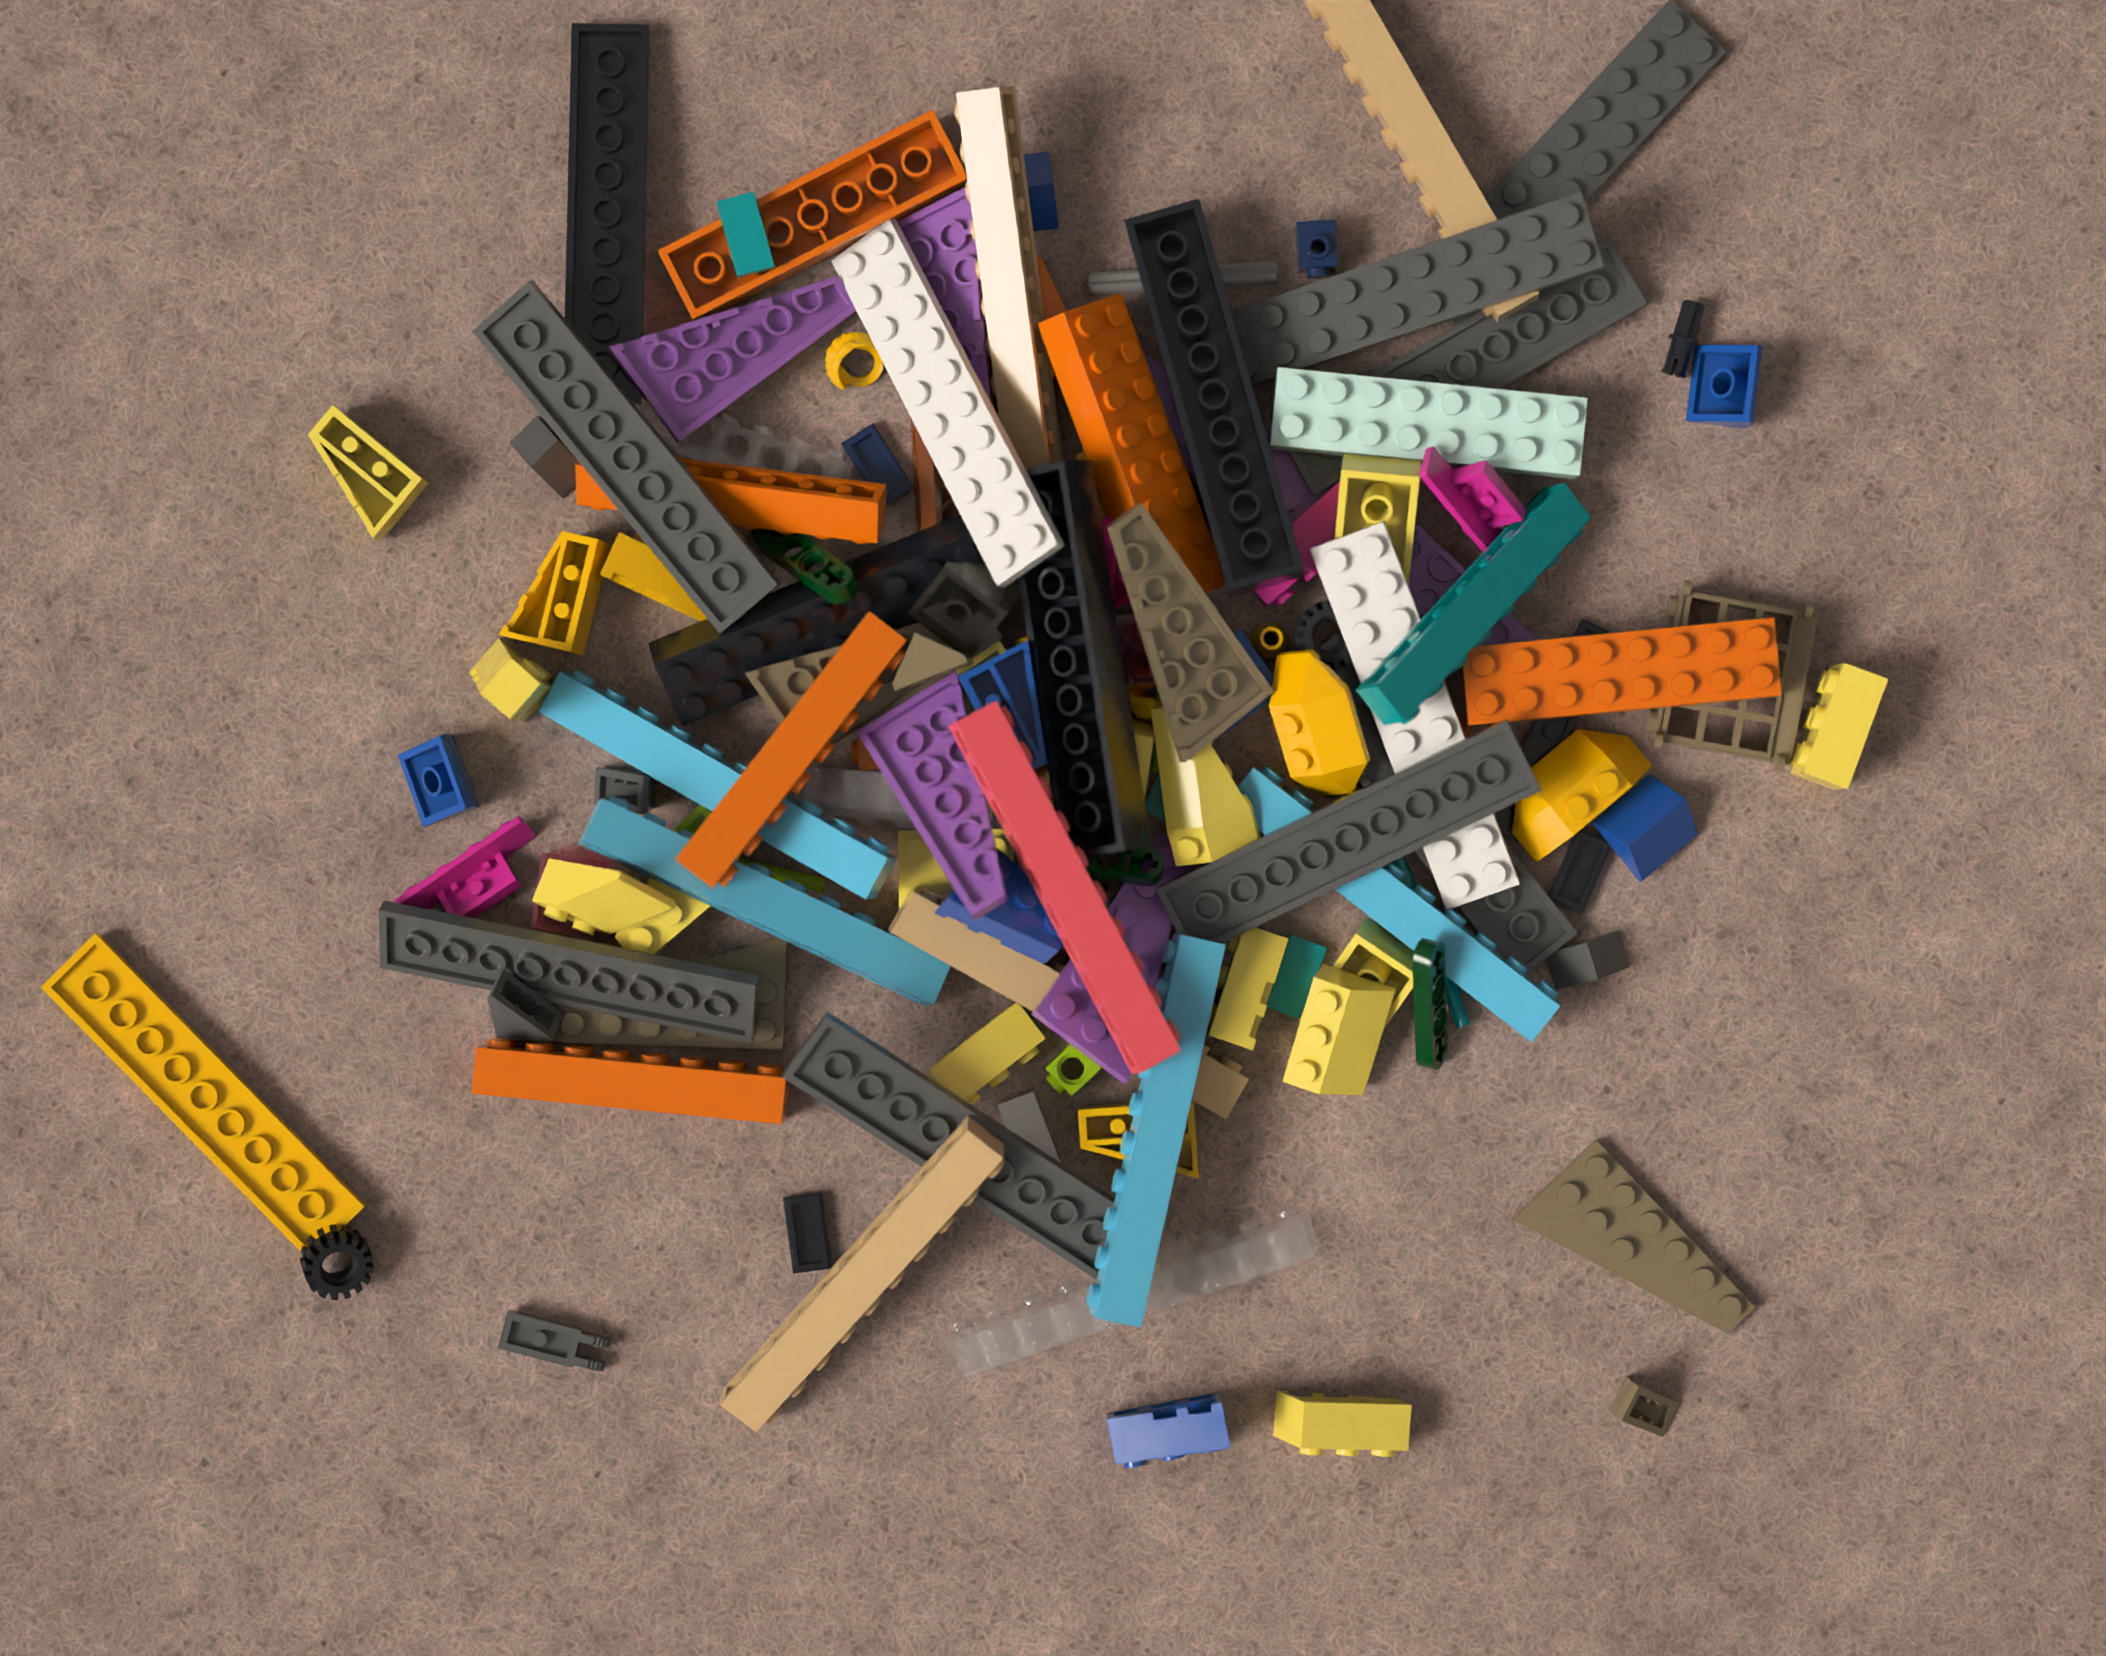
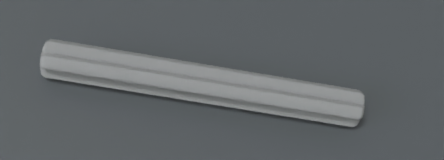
(1232, 275)

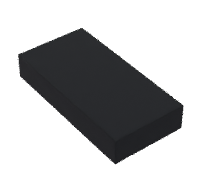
(1579, 871)
(807, 1232)

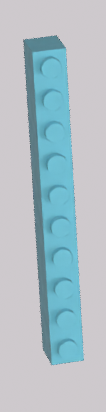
(707, 777)
(768, 904)
(1413, 915)
(1155, 1136)

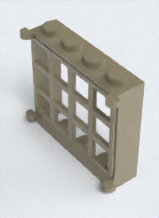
(1793, 681)

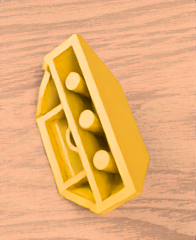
(1317, 724)
(1576, 785)

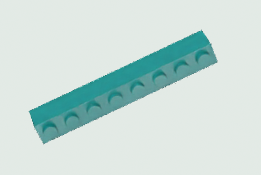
(1473, 606)

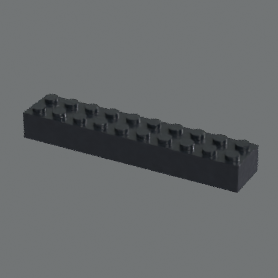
(1214, 398)
(707, 667)
(1082, 671)

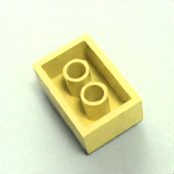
(1837, 725)

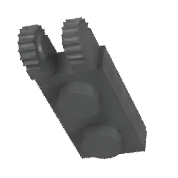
(550, 1340)

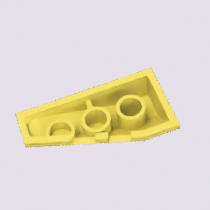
(1200, 801)

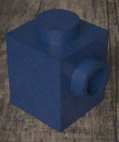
(1316, 248)

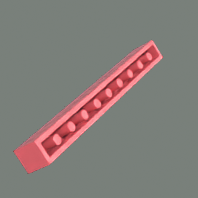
(1065, 887)

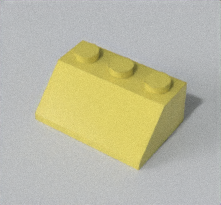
(1339, 1033)

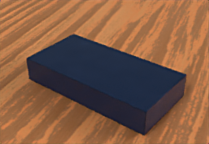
(877, 462)

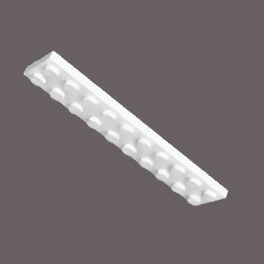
(947, 403)
(1374, 616)

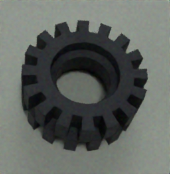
(1305, 635)
(342, 1281)

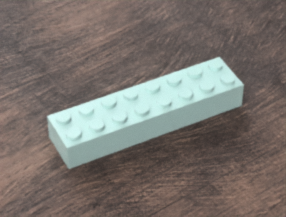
(1404, 417)

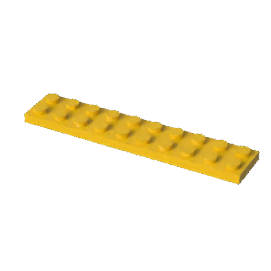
(201, 1093)

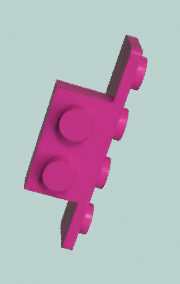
(1472, 496)
(475, 877)

